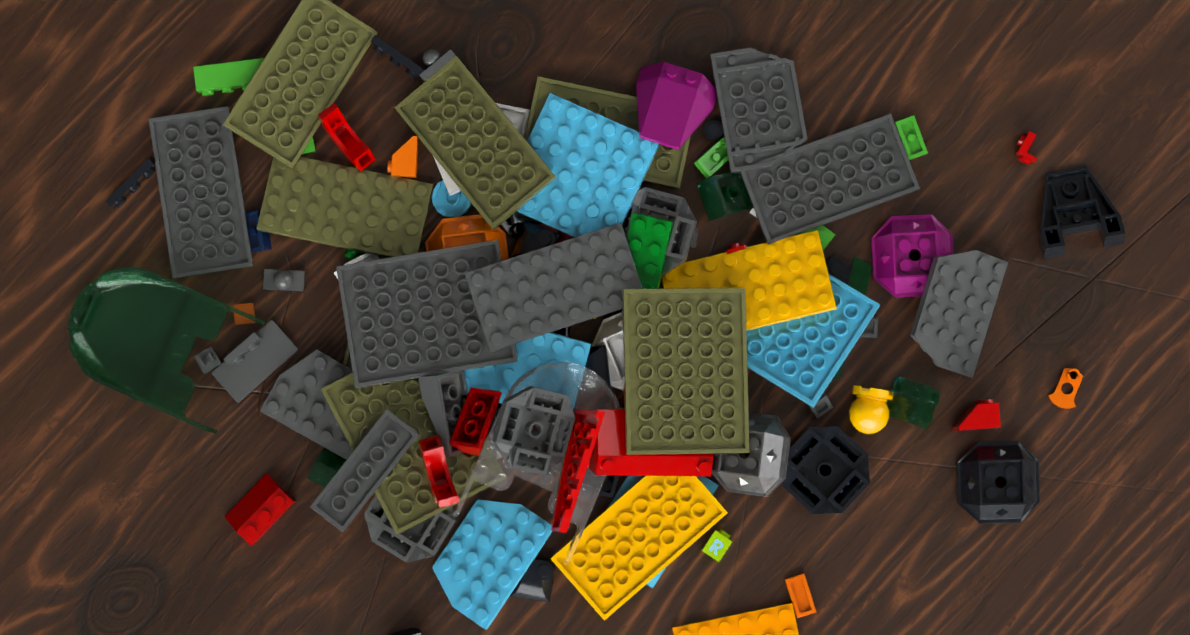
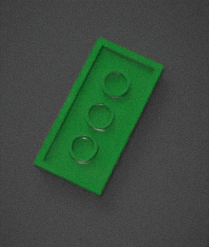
(648, 244)

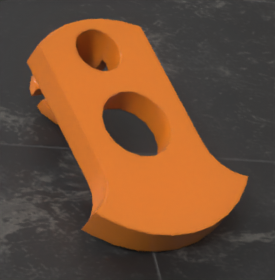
(1066, 400)

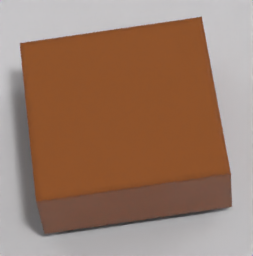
(247, 308)

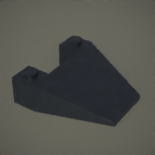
(1073, 206)

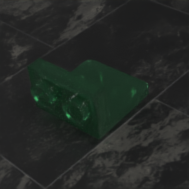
(913, 402)

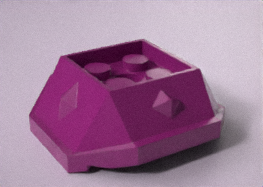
(891, 251)

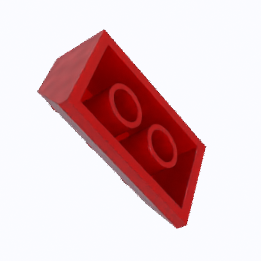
(979, 416)
(475, 420)
(259, 509)

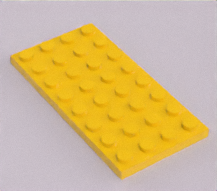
(779, 278)
(638, 538)

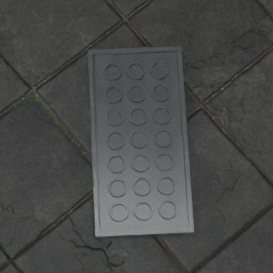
(830, 179)
(200, 193)
(553, 286)

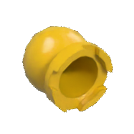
(869, 411)

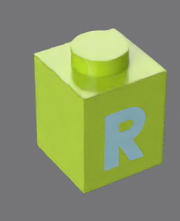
(717, 544)

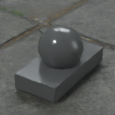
(434, 61)
(284, 280)

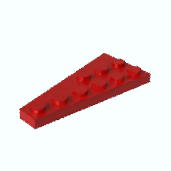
(575, 465)

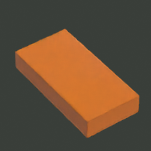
(800, 595)

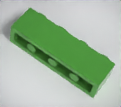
(225, 76)

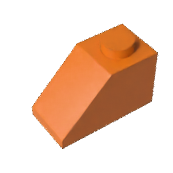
(405, 160)

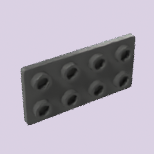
(254, 361)

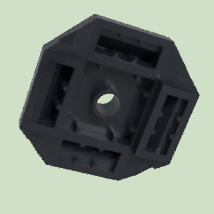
(847, 474)
(977, 477)

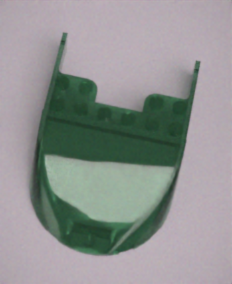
(138, 332)

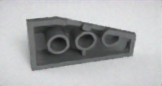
(444, 403)

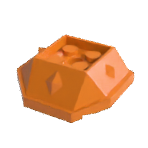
(466, 231)

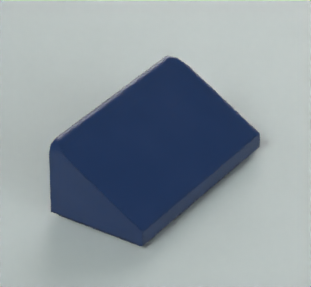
(258, 239)

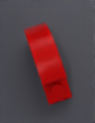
(345, 138)
(437, 471)

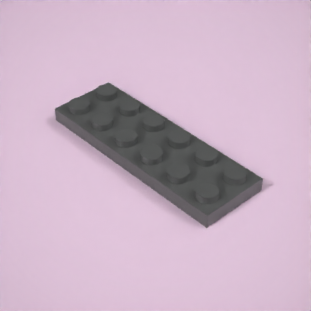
(364, 471)

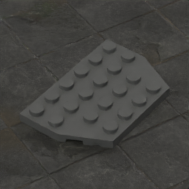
(757, 106)
(958, 308)
(301, 406)

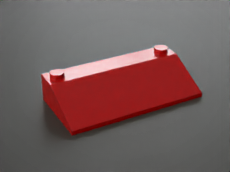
(611, 459)

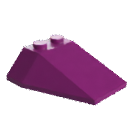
(672, 103)

